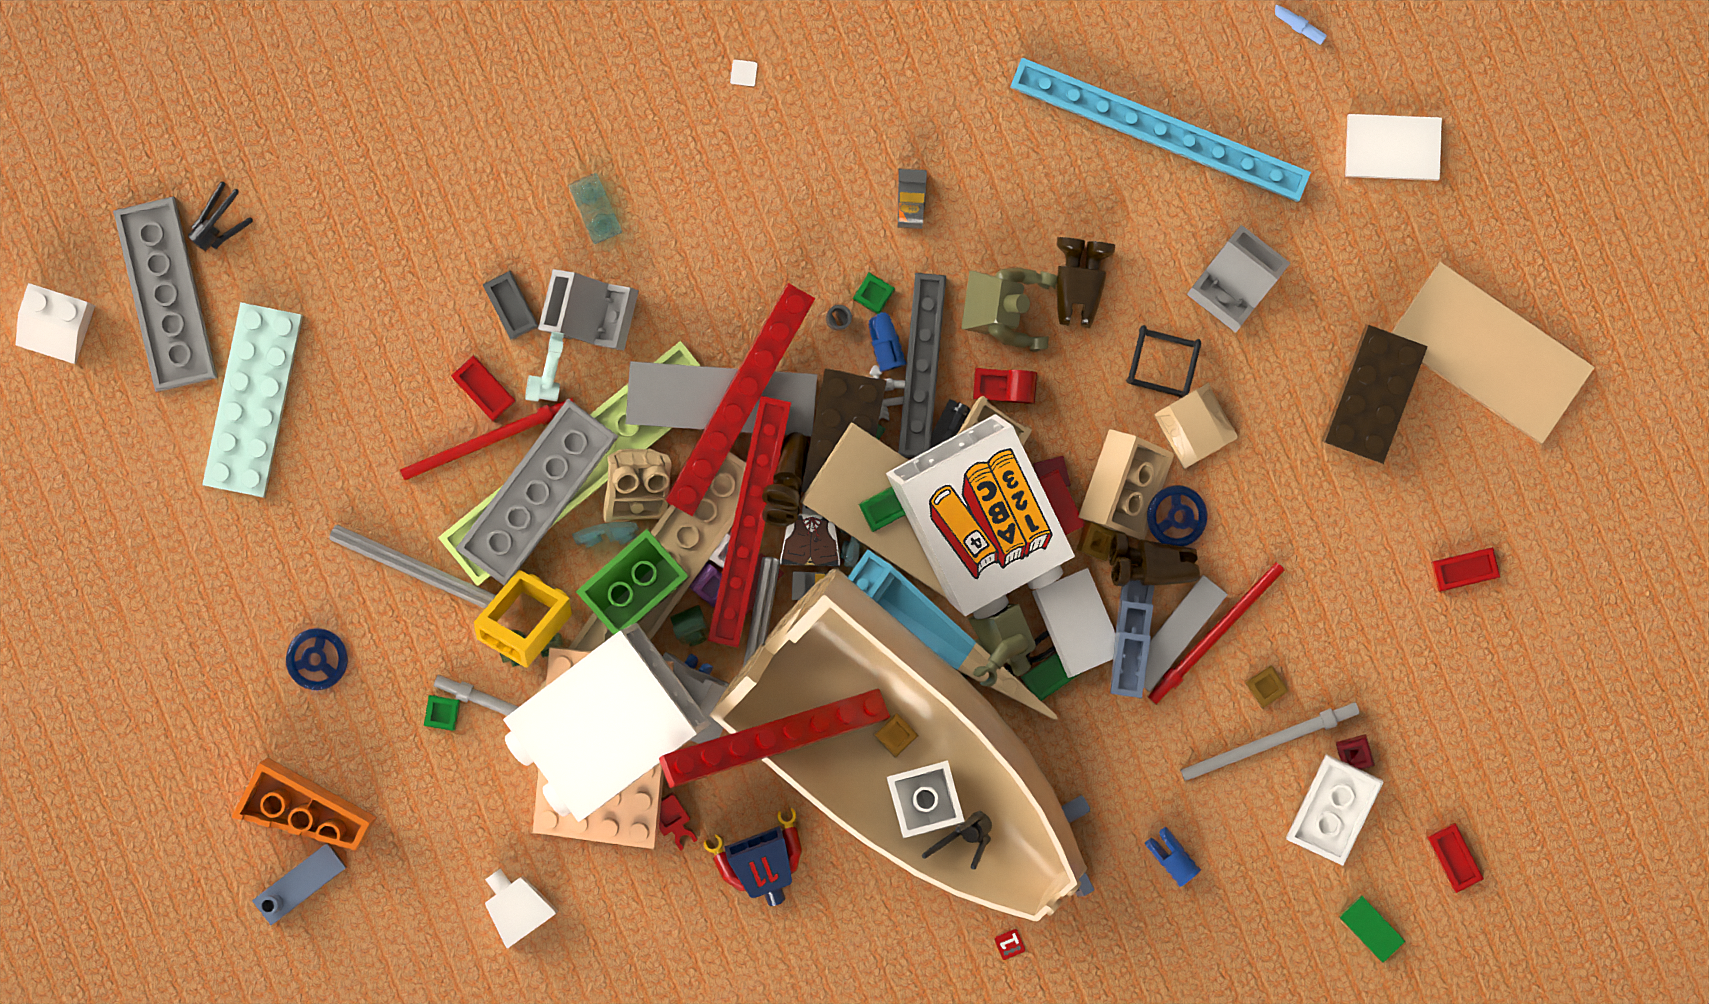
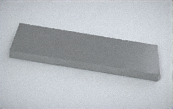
(165, 294)
(690, 394)
(537, 492)

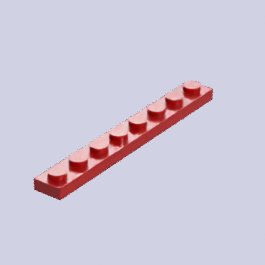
(739, 399)
(748, 522)
(773, 738)

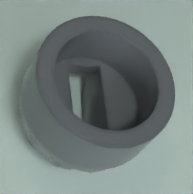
(843, 315)

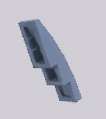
(1132, 639)

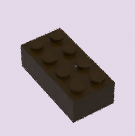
(1374, 393)
(842, 401)

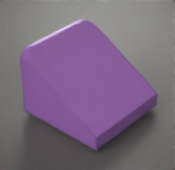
(707, 584)

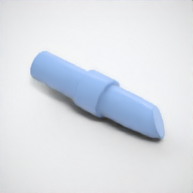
(1300, 24)

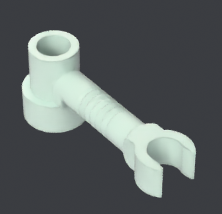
(544, 386)

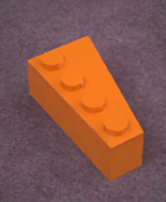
(297, 805)

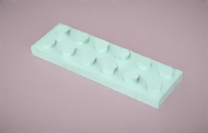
(252, 400)

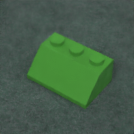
(633, 583)

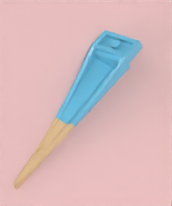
(933, 626)

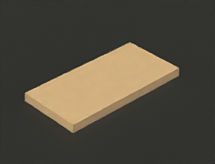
(1493, 353)
(853, 475)

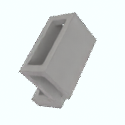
(1238, 278)
(588, 309)
(704, 691)

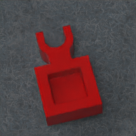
(673, 818)

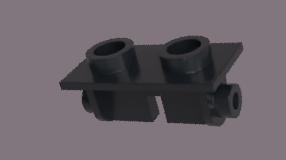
(949, 422)

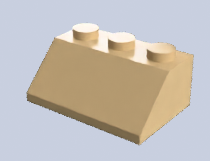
(1125, 483)

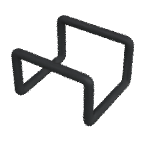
(1144, 331)

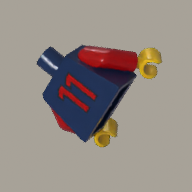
(761, 862)

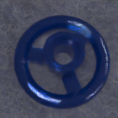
(1188, 515)
(333, 674)

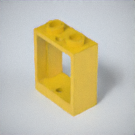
(506, 641)

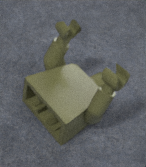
(997, 301)
(1006, 640)

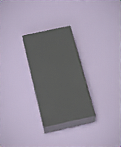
(510, 305)

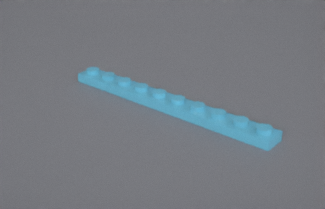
(1160, 129)

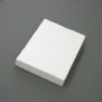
(1393, 147)
(1077, 622)
(1334, 809)

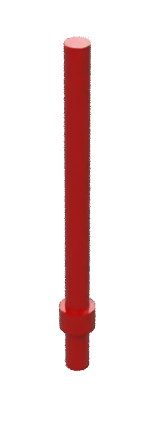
(543, 416)
(1174, 677)

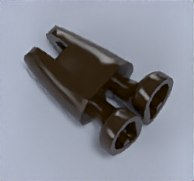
(1081, 284)
(785, 492)
(1156, 562)

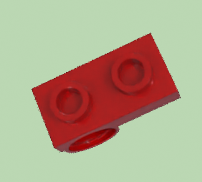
(1005, 385)

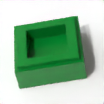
(873, 293)
(442, 713)

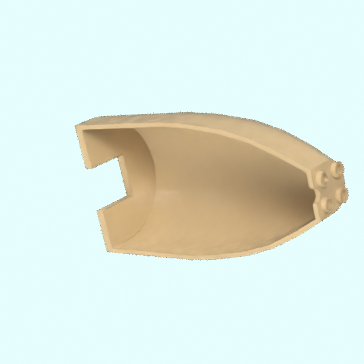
(847, 644)

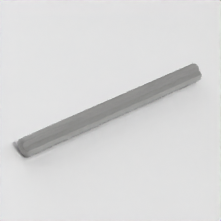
(411, 566)

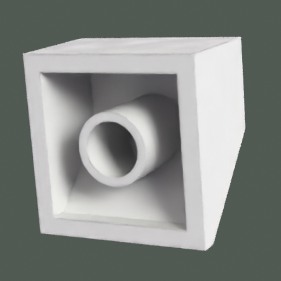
(52, 323)
(925, 799)

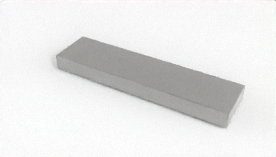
(1181, 628)

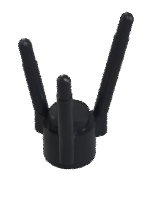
(205, 232)
(973, 830)

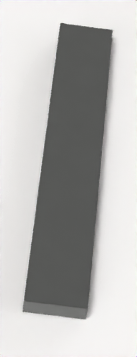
(922, 364)

